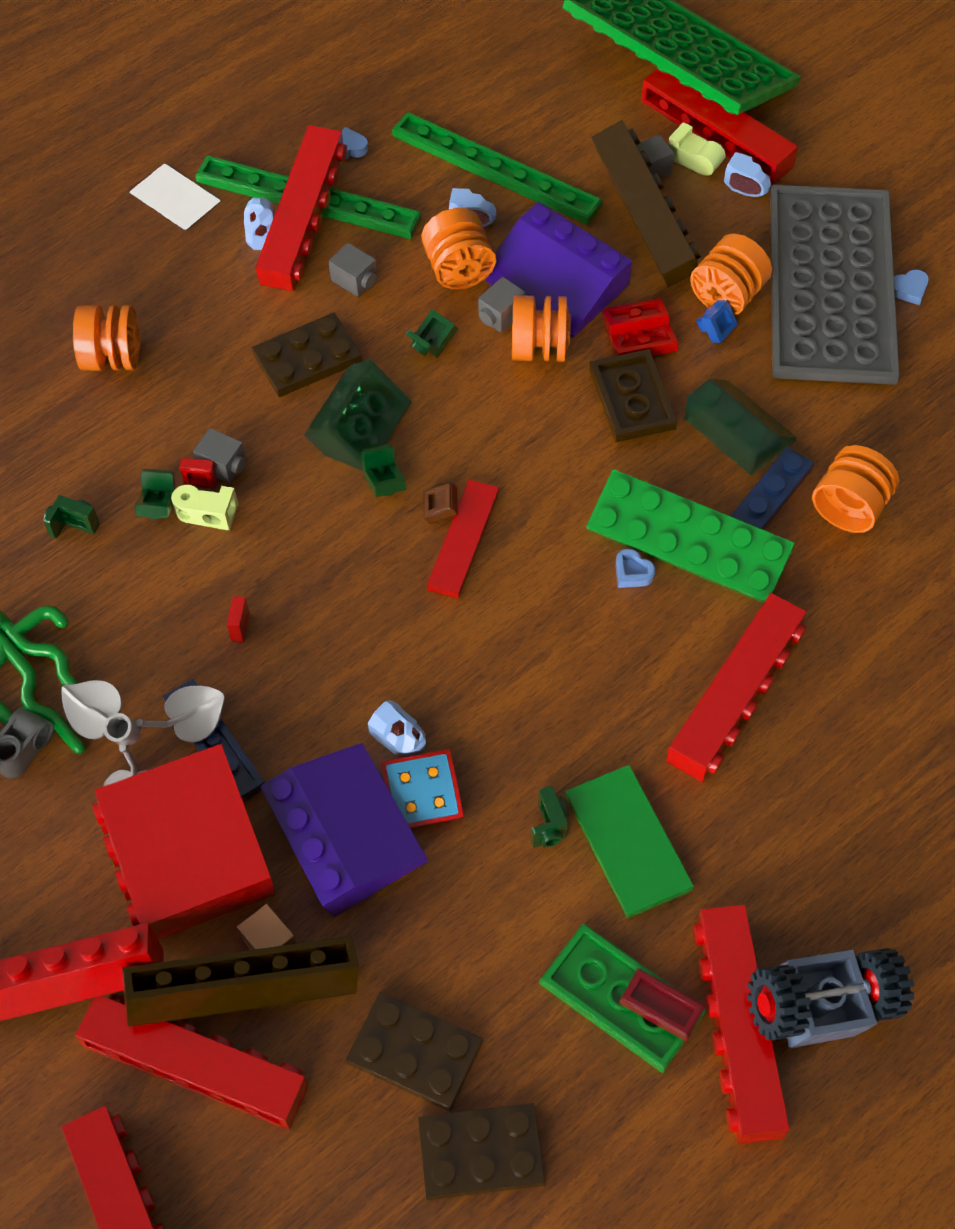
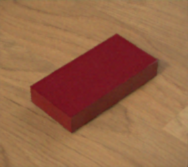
(662, 1004)

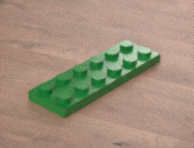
(690, 536)

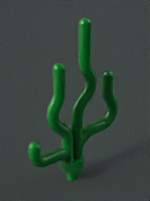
(11, 640)

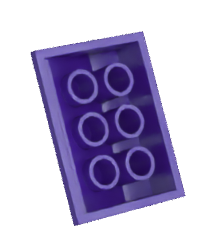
(558, 259)
(343, 827)

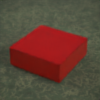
(198, 472)
(238, 619)

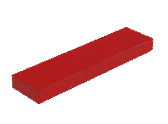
(463, 539)

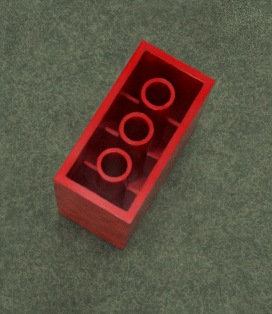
(182, 843)

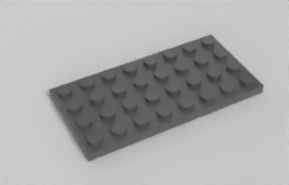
(832, 285)

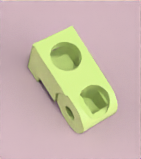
(695, 151)
(205, 507)

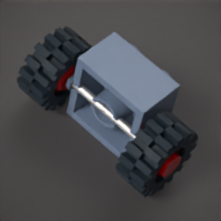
(829, 995)

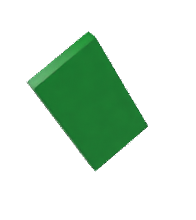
(628, 841)
(592, 979)

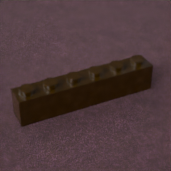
(646, 203)
(239, 981)

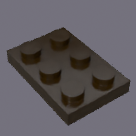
(306, 354)
(632, 395)
(414, 1051)
(480, 1151)

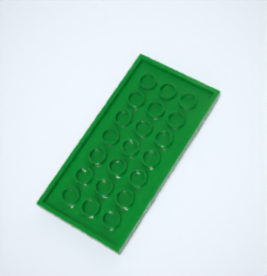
(689, 50)

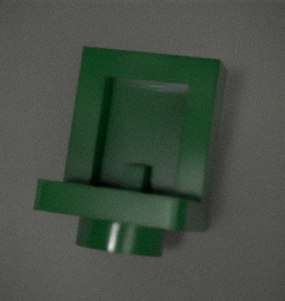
(432, 334)
(381, 471)
(156, 494)
(72, 513)
(554, 813)

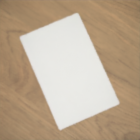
(175, 196)

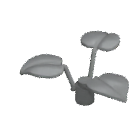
(96, 706)

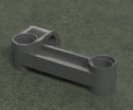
(25, 736)

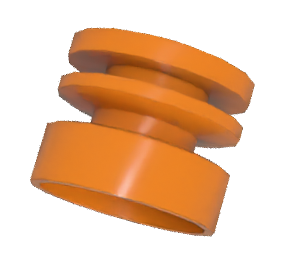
(458, 248)
(731, 272)
(539, 328)
(101, 337)
(855, 489)

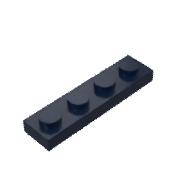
(774, 489)
(243, 771)

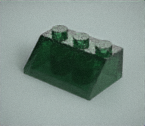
(358, 414)
(736, 424)

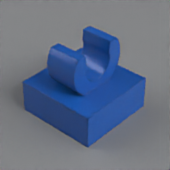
(717, 321)

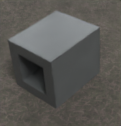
(659, 155)
(353, 270)
(496, 304)
(224, 451)

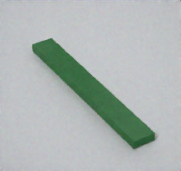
(497, 168)
(342, 205)

